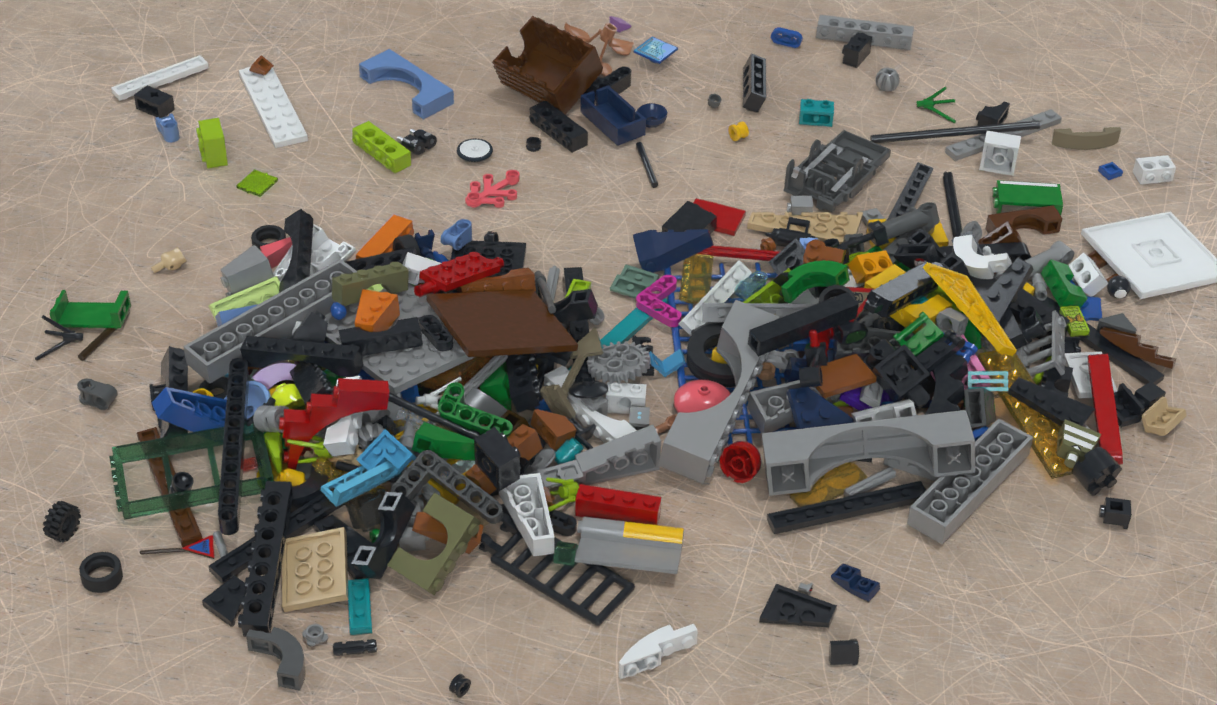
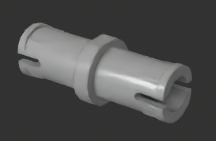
(1040, 286)

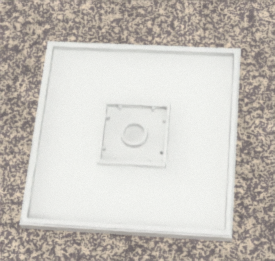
(1154, 254)

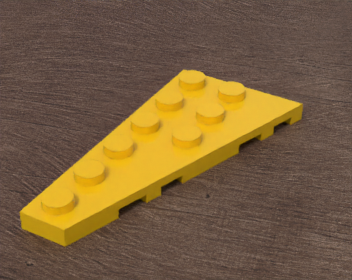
(969, 301)

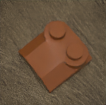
(818, 251)

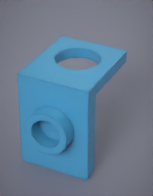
(669, 364)

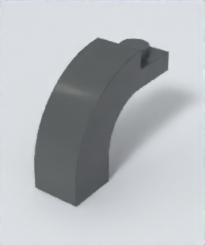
(284, 647)

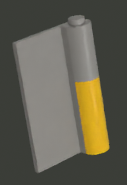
(629, 545)

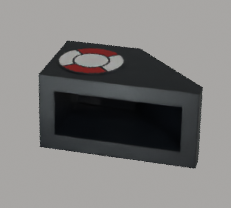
(916, 254)

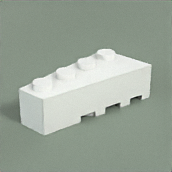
(530, 513)

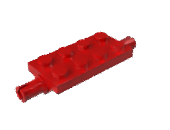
(457, 273)

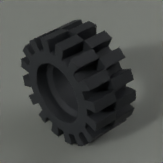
(61, 521)

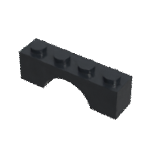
(949, 261)
(402, 335)
(394, 514)

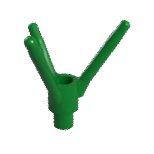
(929, 103)

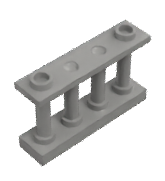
(1057, 350)

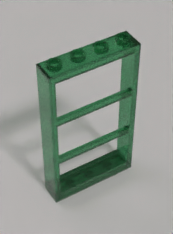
(179, 444)

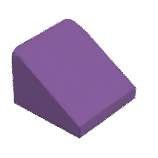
(620, 24)

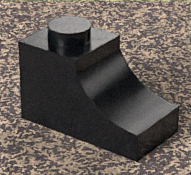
(993, 114)

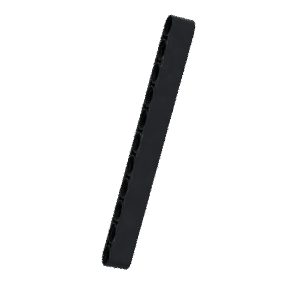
(233, 447)

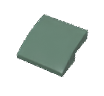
(633, 281)

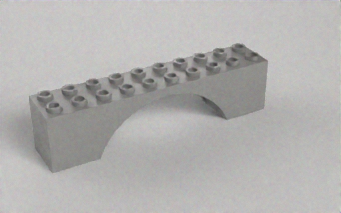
(698, 437)
(934, 442)

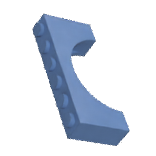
(390, 66)

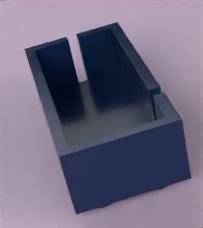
(613, 115)

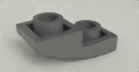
(483, 402)

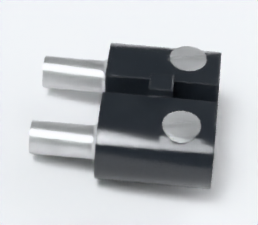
(418, 141)

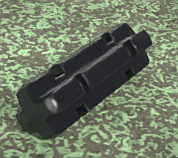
(354, 647)

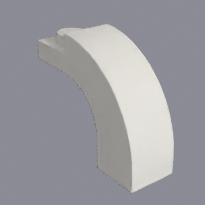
(978, 265)

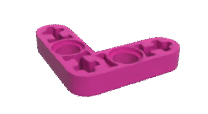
(648, 301)

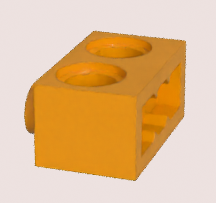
(869, 265)

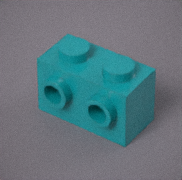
(816, 112)

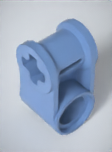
(168, 128)
(458, 234)

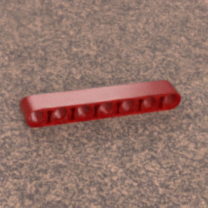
(1105, 405)

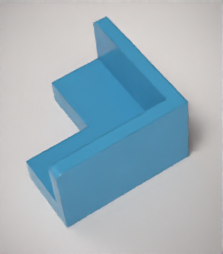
(386, 448)

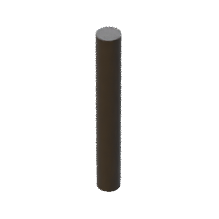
(95, 343)

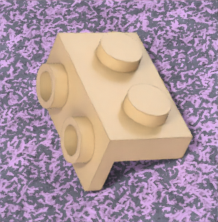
(1162, 419)

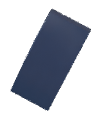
(852, 581)

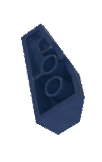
(663, 249)

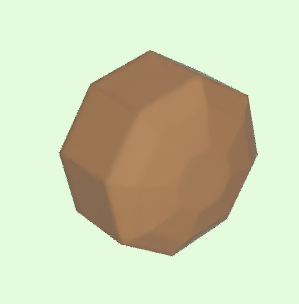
(767, 372)

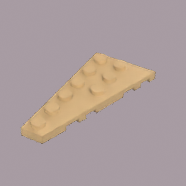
(822, 224)

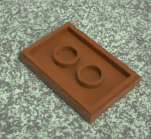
(844, 376)

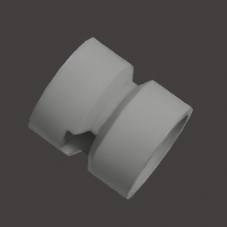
(267, 418)

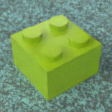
(212, 143)

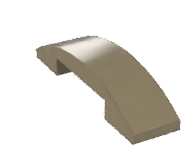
(1086, 140)

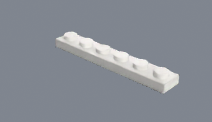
(160, 77)
(718, 294)

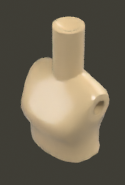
(171, 260)

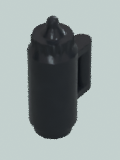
(784, 236)

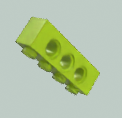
(381, 147)

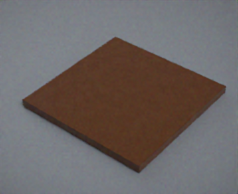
(501, 323)

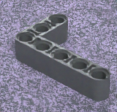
(449, 483)

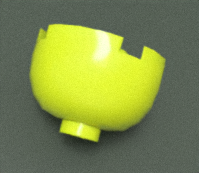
(287, 396)

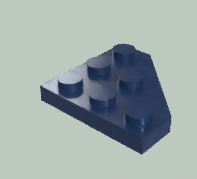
(813, 410)

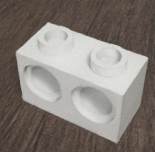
(1154, 169)
(1087, 275)

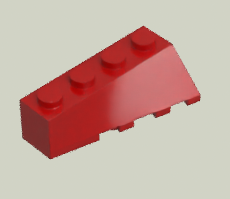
(617, 505)

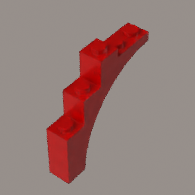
(348, 398)

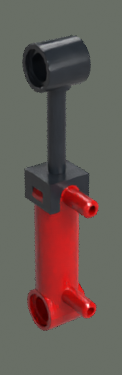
(816, 357)

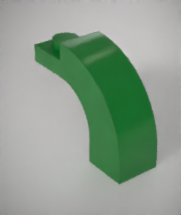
(814, 274)

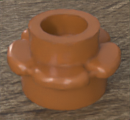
(768, 244)

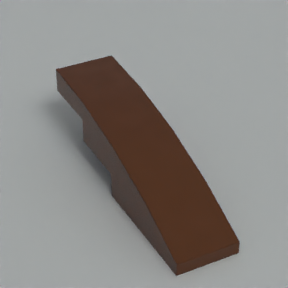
(1131, 344)

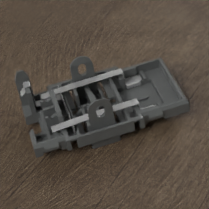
(843, 153)

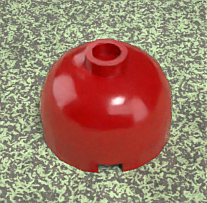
(740, 461)

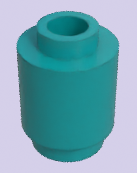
(568, 451)

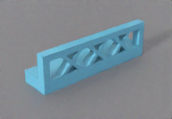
(358, 482)

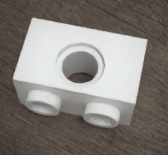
(624, 396)

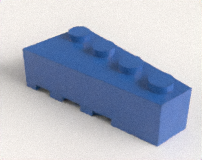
(190, 409)

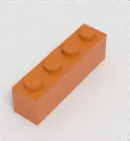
(383, 240)

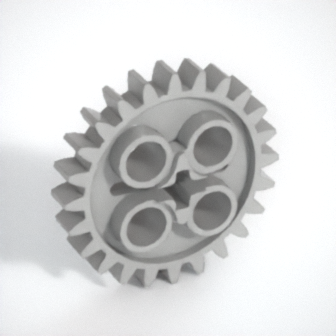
(619, 362)

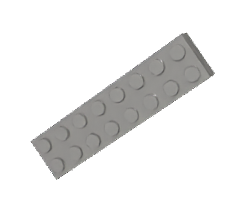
(956, 497)

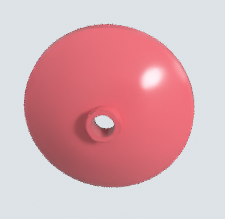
(699, 396)

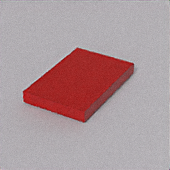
(728, 218)

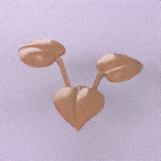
(606, 35)

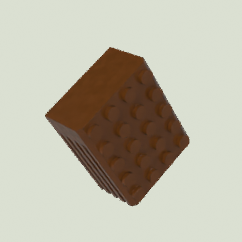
(551, 65)

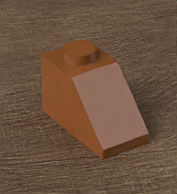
(552, 428)

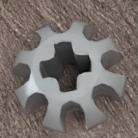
(887, 79)
(368, 434)

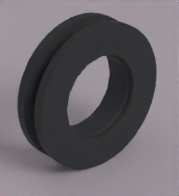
(700, 364)

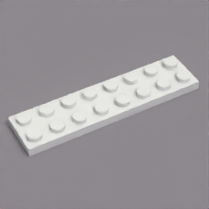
(273, 108)

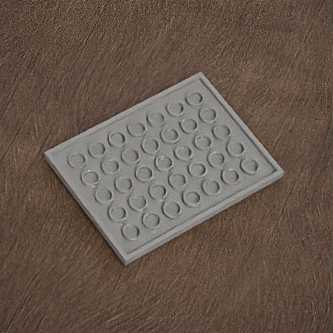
(404, 366)

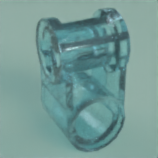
(751, 285)

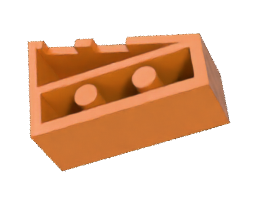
(377, 311)

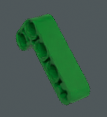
(476, 417)

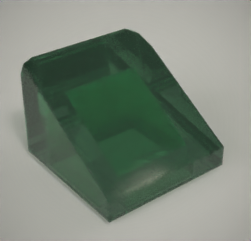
(565, 553)

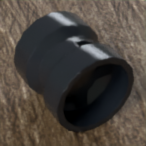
(181, 482)

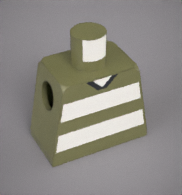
(1075, 442)

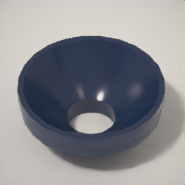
(654, 114)

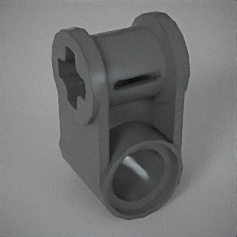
(97, 394)

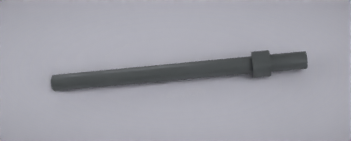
(541, 281)

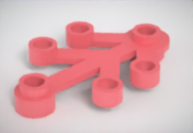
(475, 199)

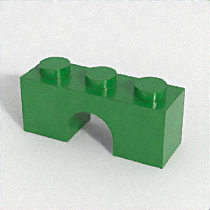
(1058, 278)

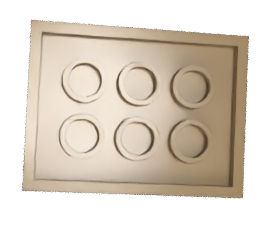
(314, 570)

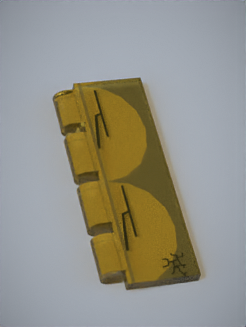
(696, 278)
(830, 485)

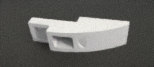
(648, 651)

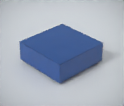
(1110, 171)

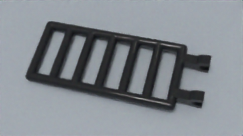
(499, 551)

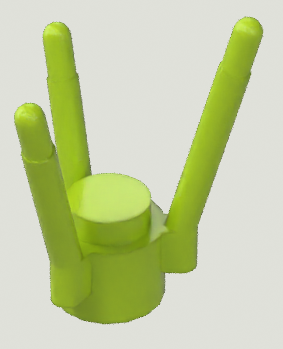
(319, 449)
(567, 491)

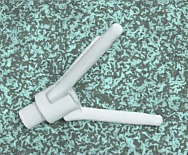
(432, 398)

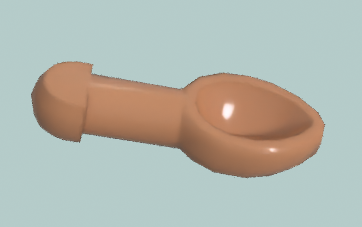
(667, 425)

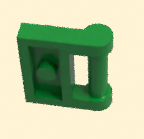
(922, 339)

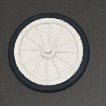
(474, 150)

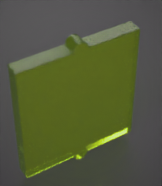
(257, 183)

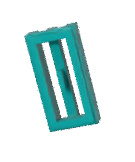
(1004, 380)

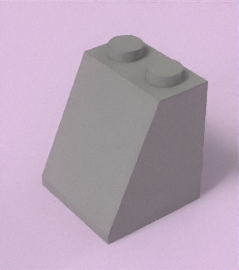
(246, 271)

